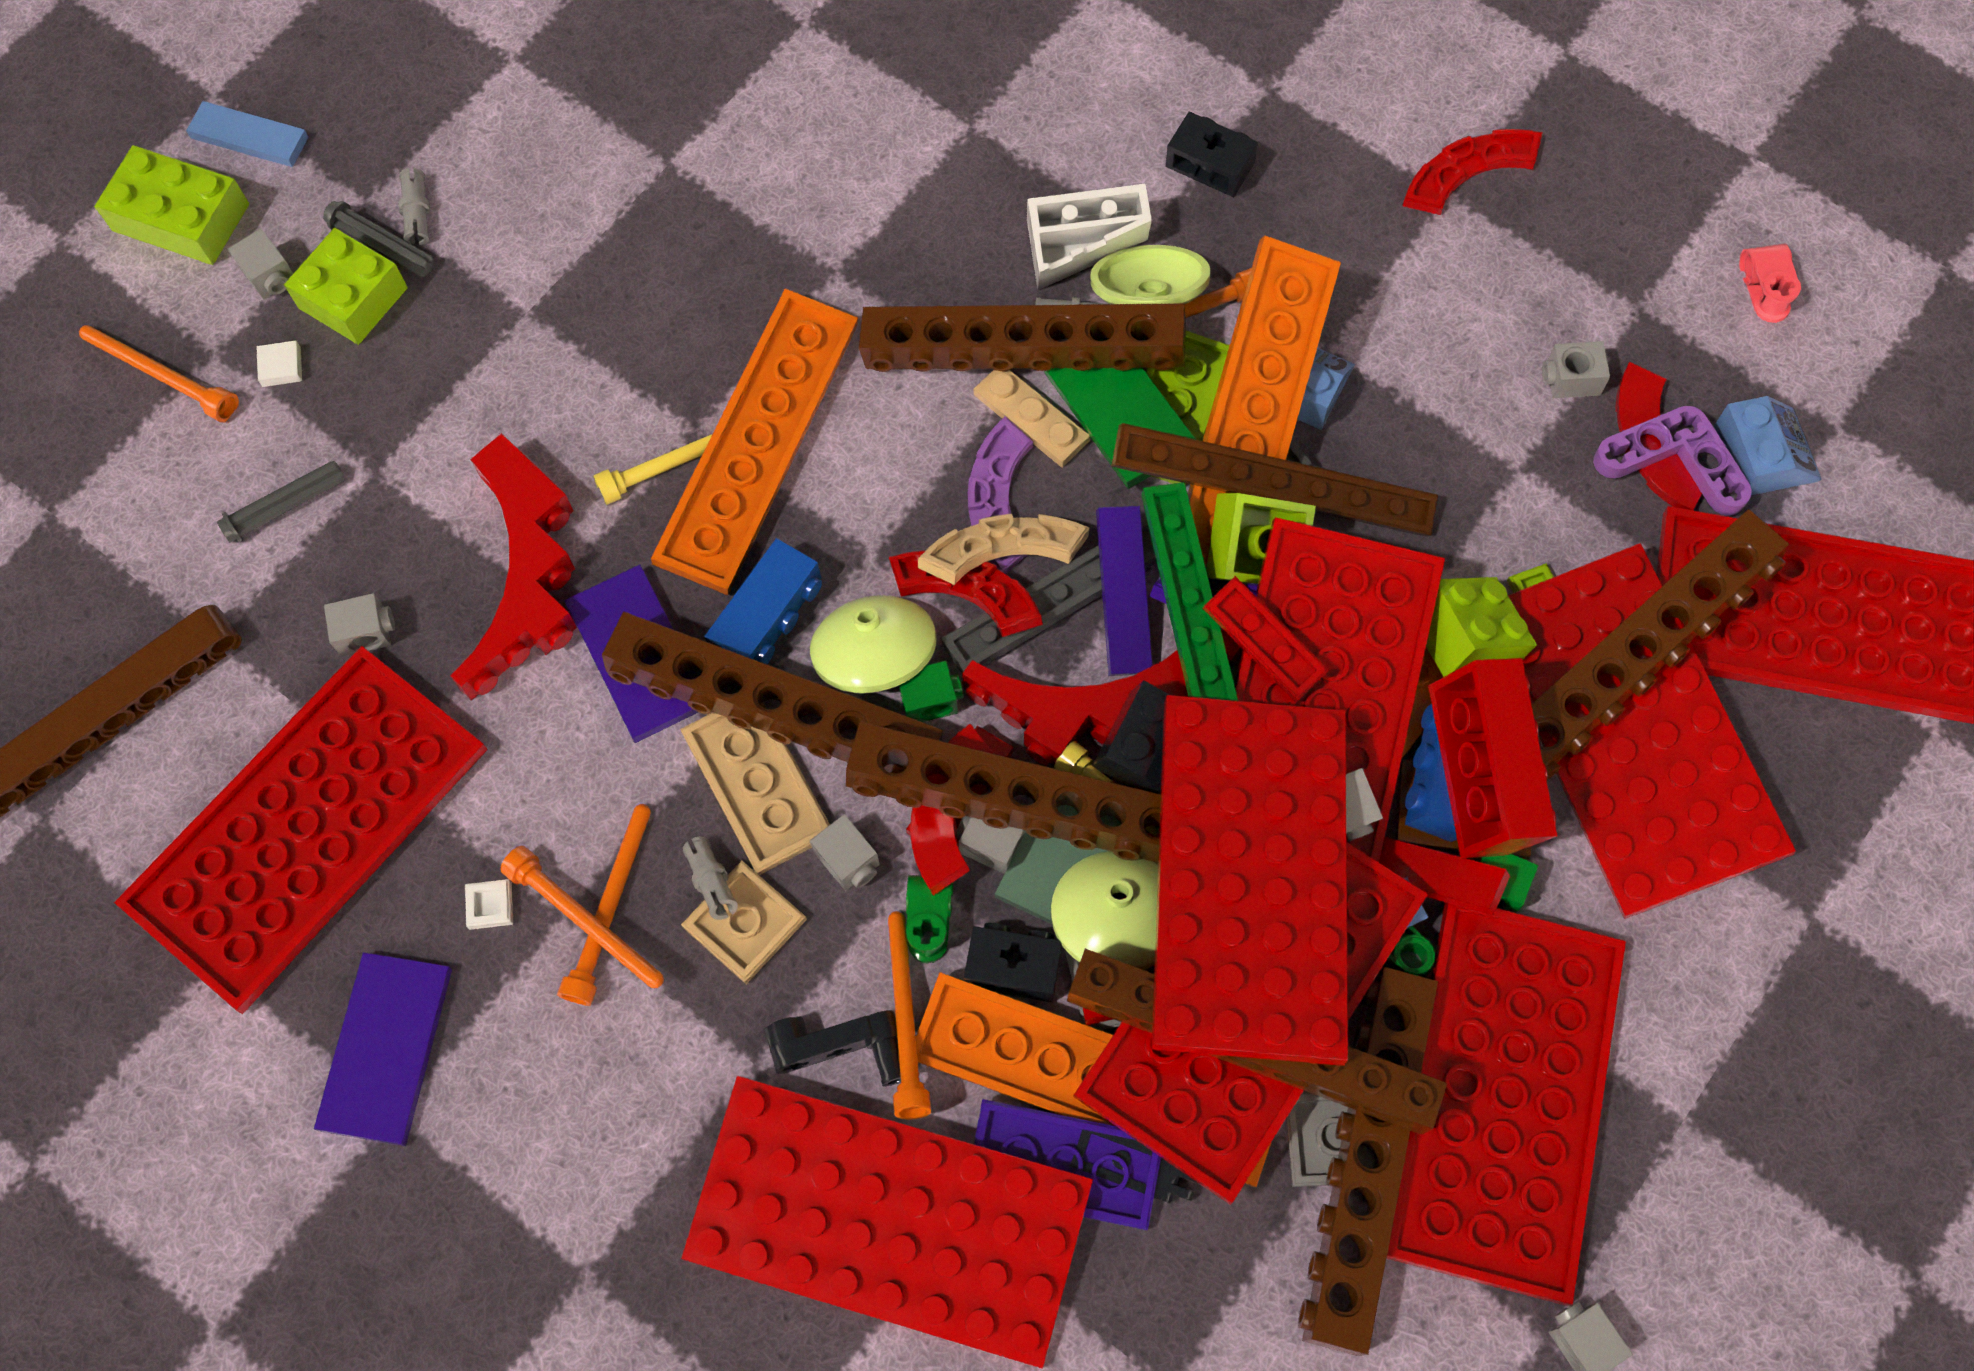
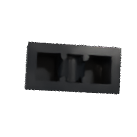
(1211, 154)
(1033, 976)

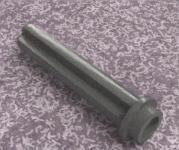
(344, 219)
(280, 501)

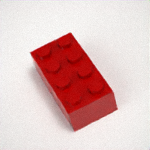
(1492, 758)

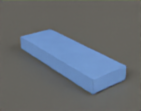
(247, 134)

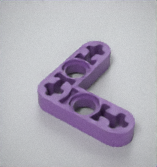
(1687, 446)

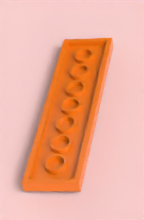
(1267, 361)
(755, 442)
(1013, 1049)

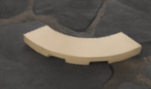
(1000, 537)

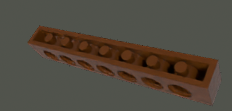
(1040, 324)
(1744, 540)
(639, 638)
(1006, 778)
(1361, 1084)
(1352, 1330)

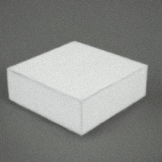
(279, 363)
(489, 904)

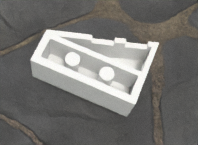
(1083, 227)

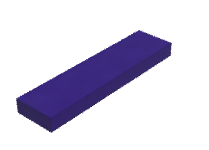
(1124, 590)

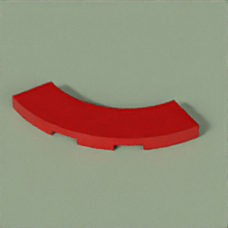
(1466, 159)
(1636, 403)
(984, 586)
(935, 834)

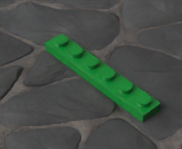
(1187, 592)

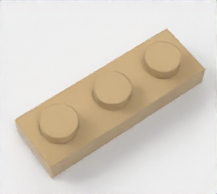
(1033, 415)

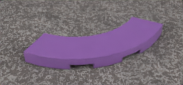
(993, 476)

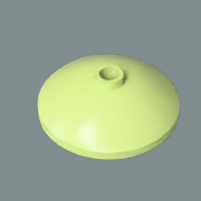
(1150, 275)
(873, 644)
(1091, 918)

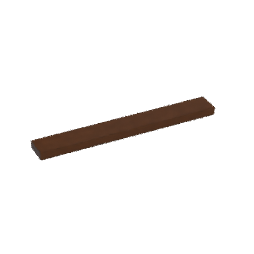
(1274, 478)

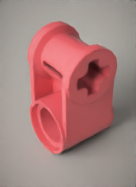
(1770, 280)

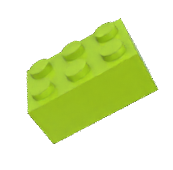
(172, 204)

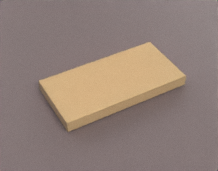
(756, 789)

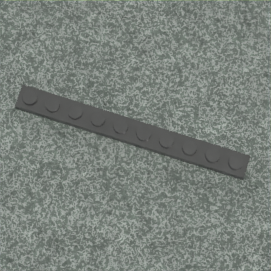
(1055, 598)

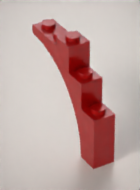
(536, 566)
(1063, 714)

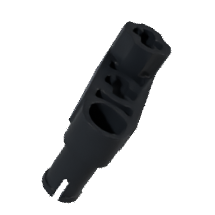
(795, 1048)

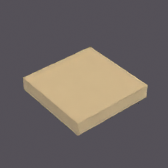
(753, 932)

